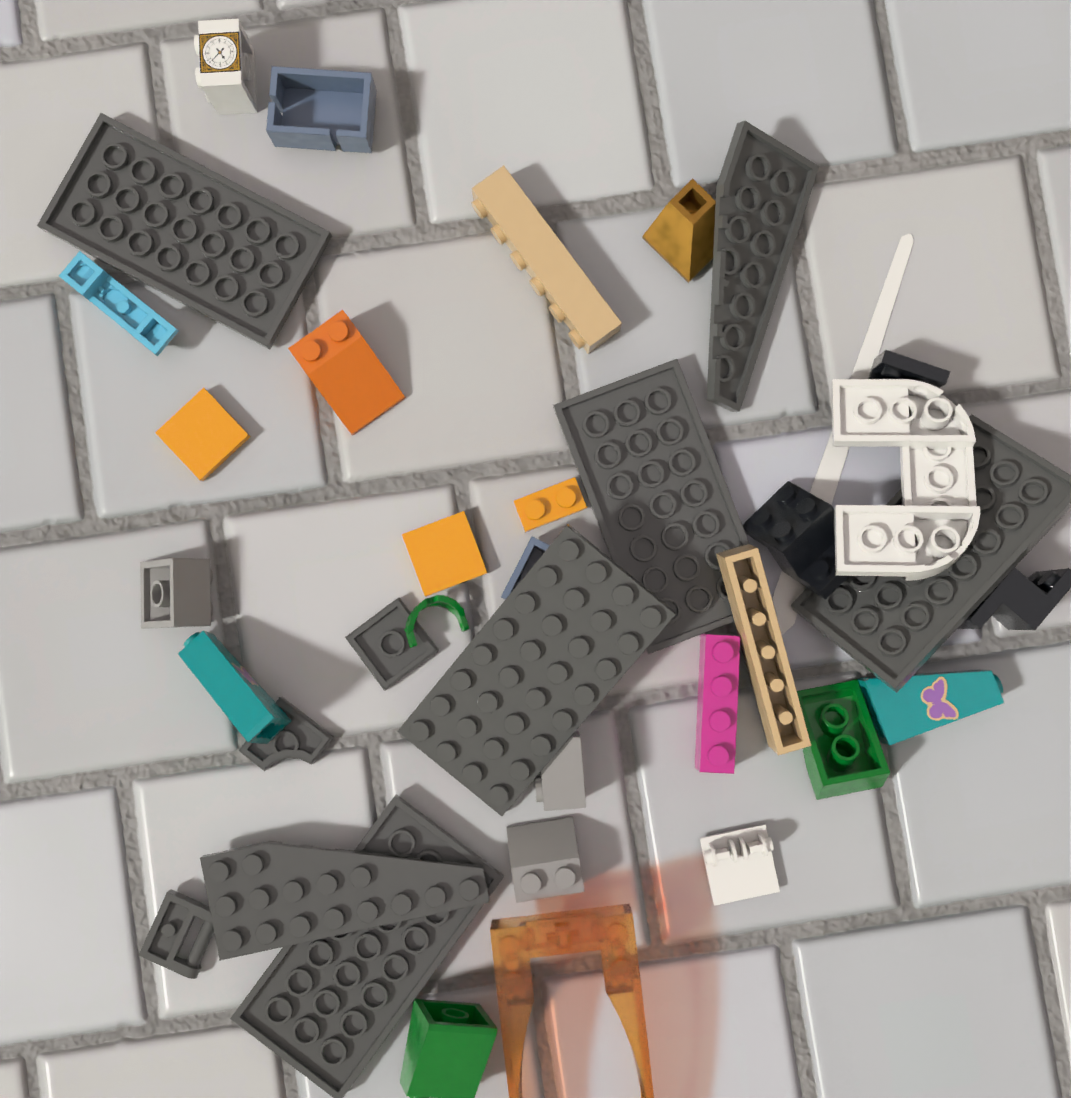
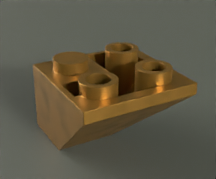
(685, 231)

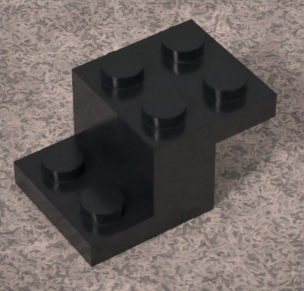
(799, 536)
(1022, 601)

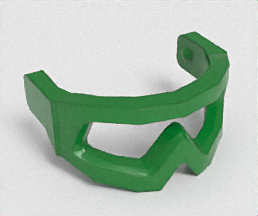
(435, 601)

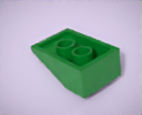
(843, 741)

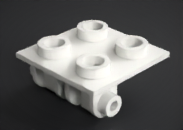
(740, 864)

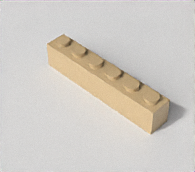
(545, 259)
(763, 649)

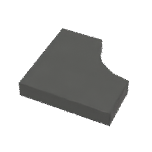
(298, 740)

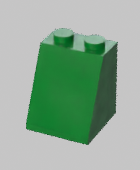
(446, 1049)

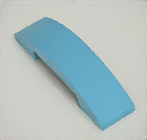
(118, 303)

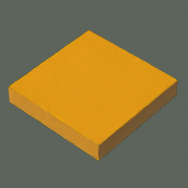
(203, 434)
(444, 553)

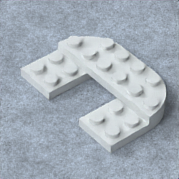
(936, 479)

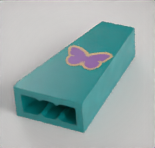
(233, 688)
(928, 701)

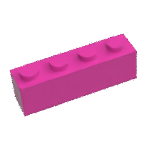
(717, 703)

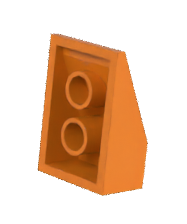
(347, 372)

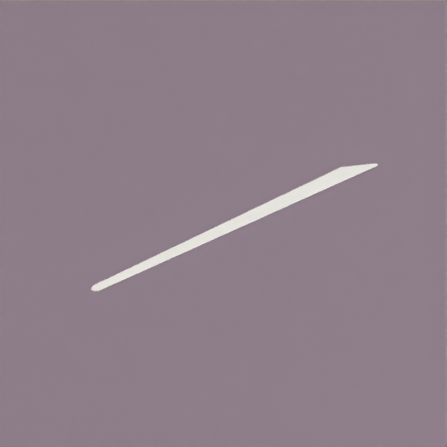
(834, 457)

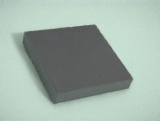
(385, 647)

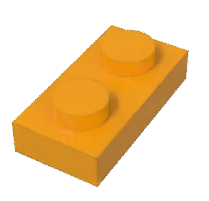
(550, 504)

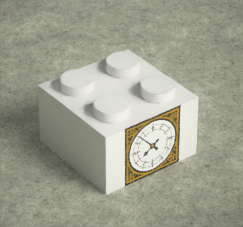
(226, 66)

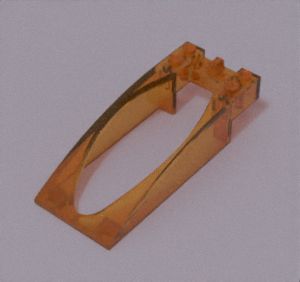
(566, 932)

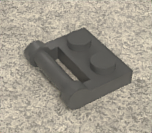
(171, 930)

